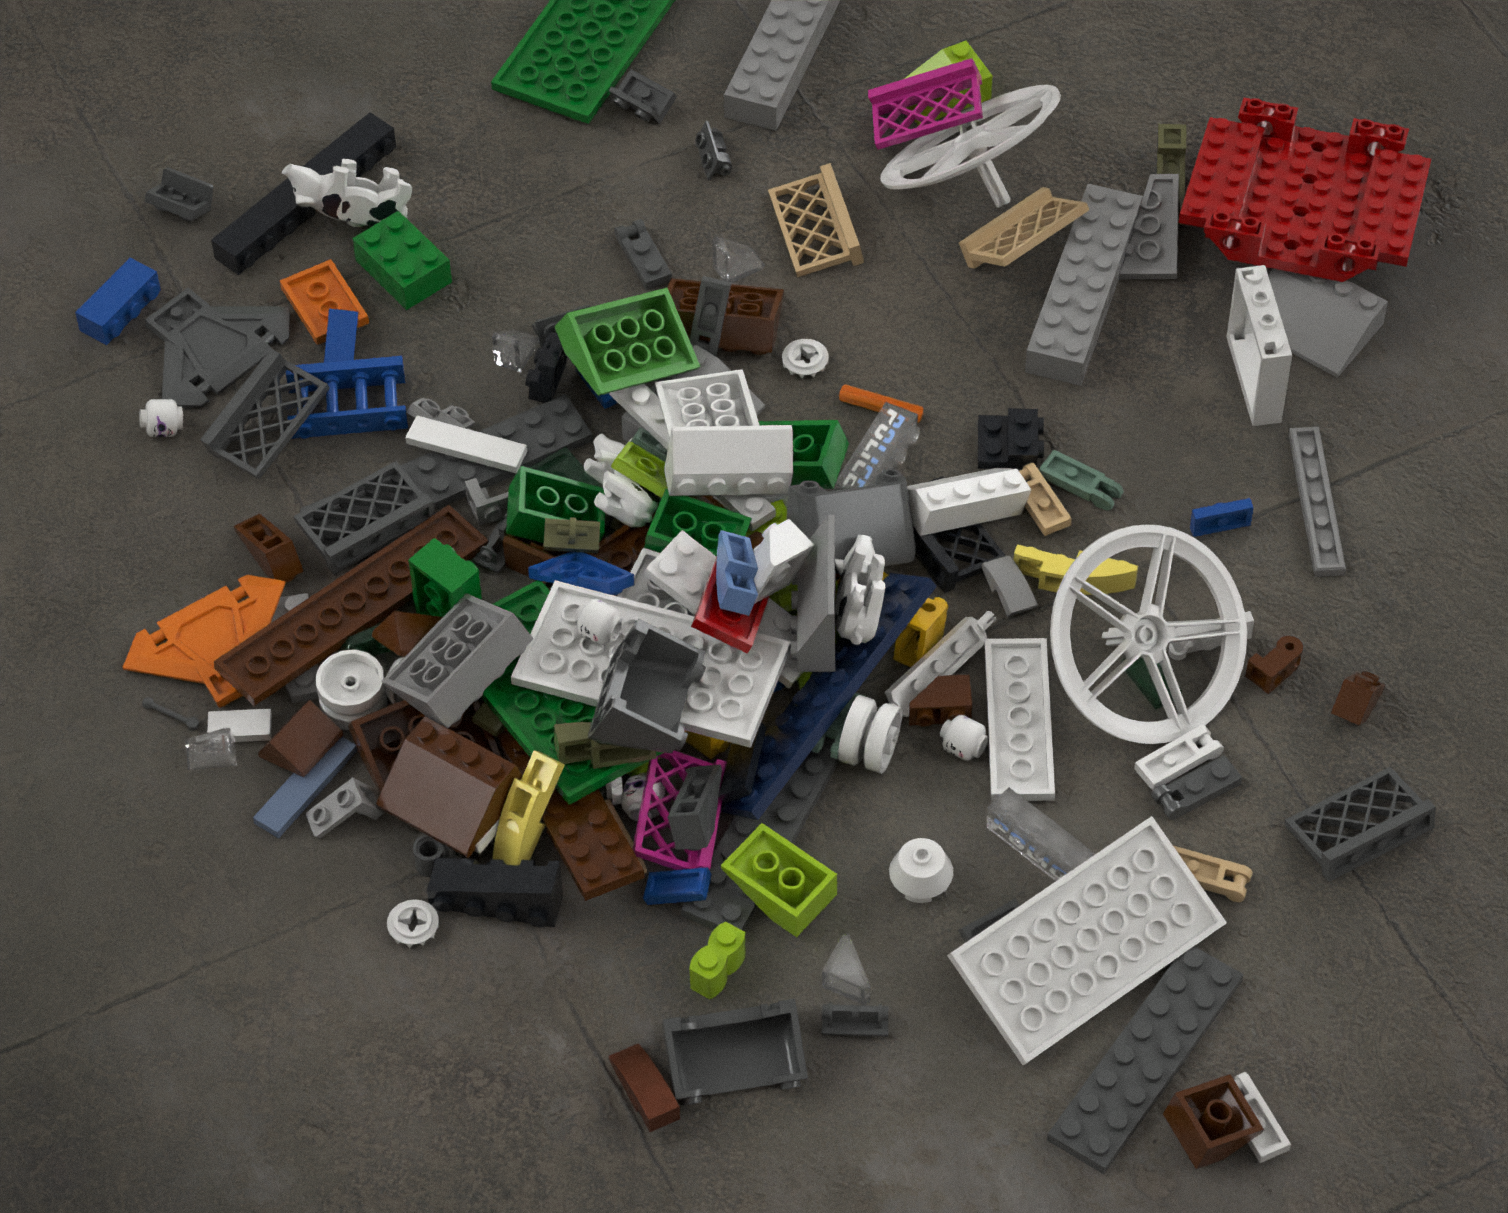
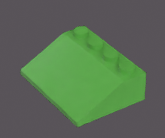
(627, 342)

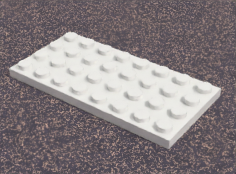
(722, 705)
(1086, 940)

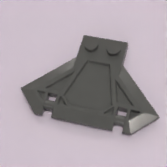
(212, 344)

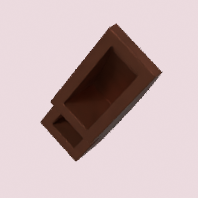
(645, 1087)

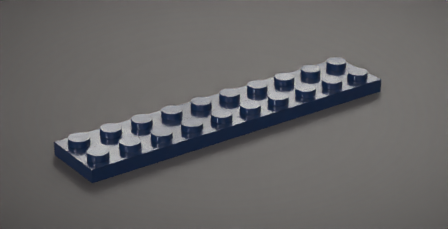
(826, 695)

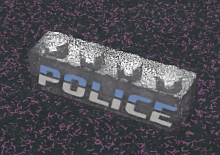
(880, 448)
(1035, 835)

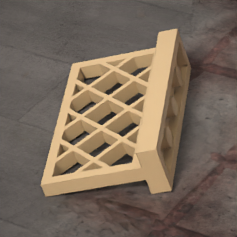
(839, 221)
(1020, 229)

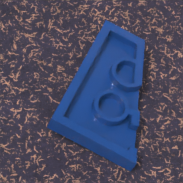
(583, 571)

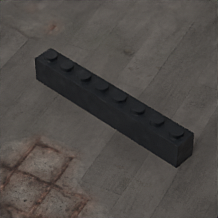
(278, 213)

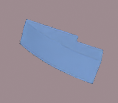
(735, 573)

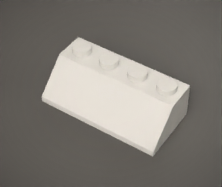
(729, 460)
(967, 499)

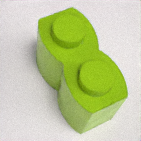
(717, 960)

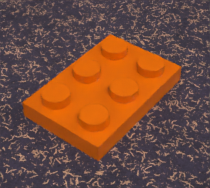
(315, 292)

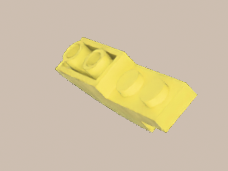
(1050, 568)
(523, 809)

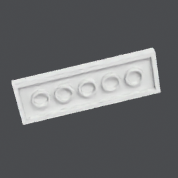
(683, 574)
(1019, 718)

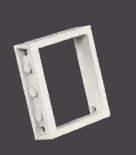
(1259, 327)

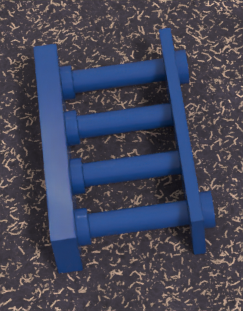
(357, 375)

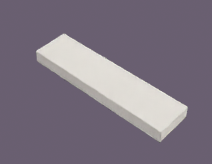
(466, 444)

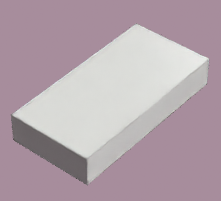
(245, 724)

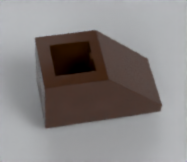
(1358, 697)
(942, 701)

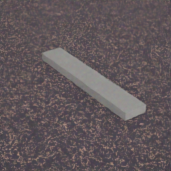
(1316, 502)

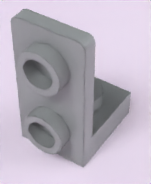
(483, 507)
(341, 804)

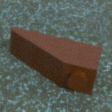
(270, 548)

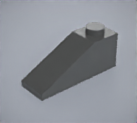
(695, 808)

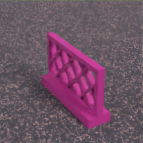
(922, 90)
(664, 856)

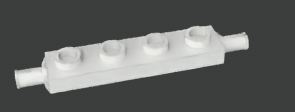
(940, 660)

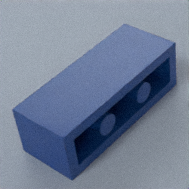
(118, 301)

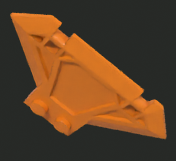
(205, 633)

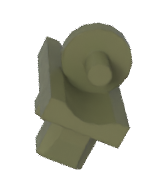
(571, 535)

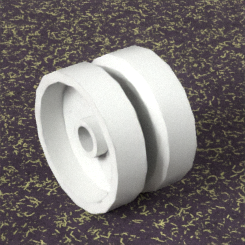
(350, 686)
(870, 734)

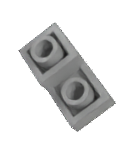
(450, 415)
(1009, 582)

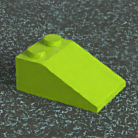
(948, 56)
(781, 879)

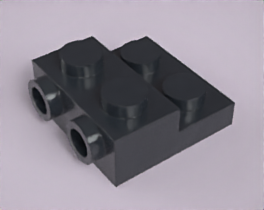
(548, 371)
(1010, 439)

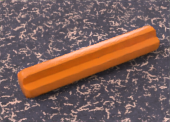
(875, 401)

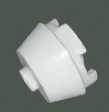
(921, 870)

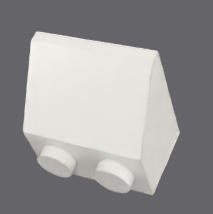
(779, 557)

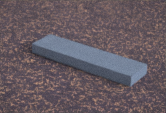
(300, 791)

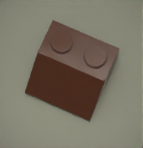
(1212, 1120)

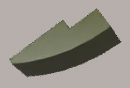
(574, 746)

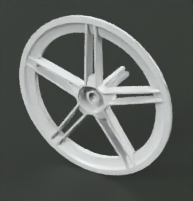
(973, 143)
(1148, 634)

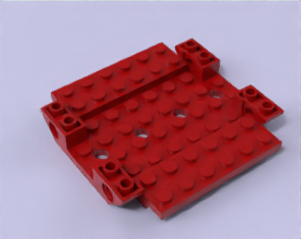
(1256, 182)

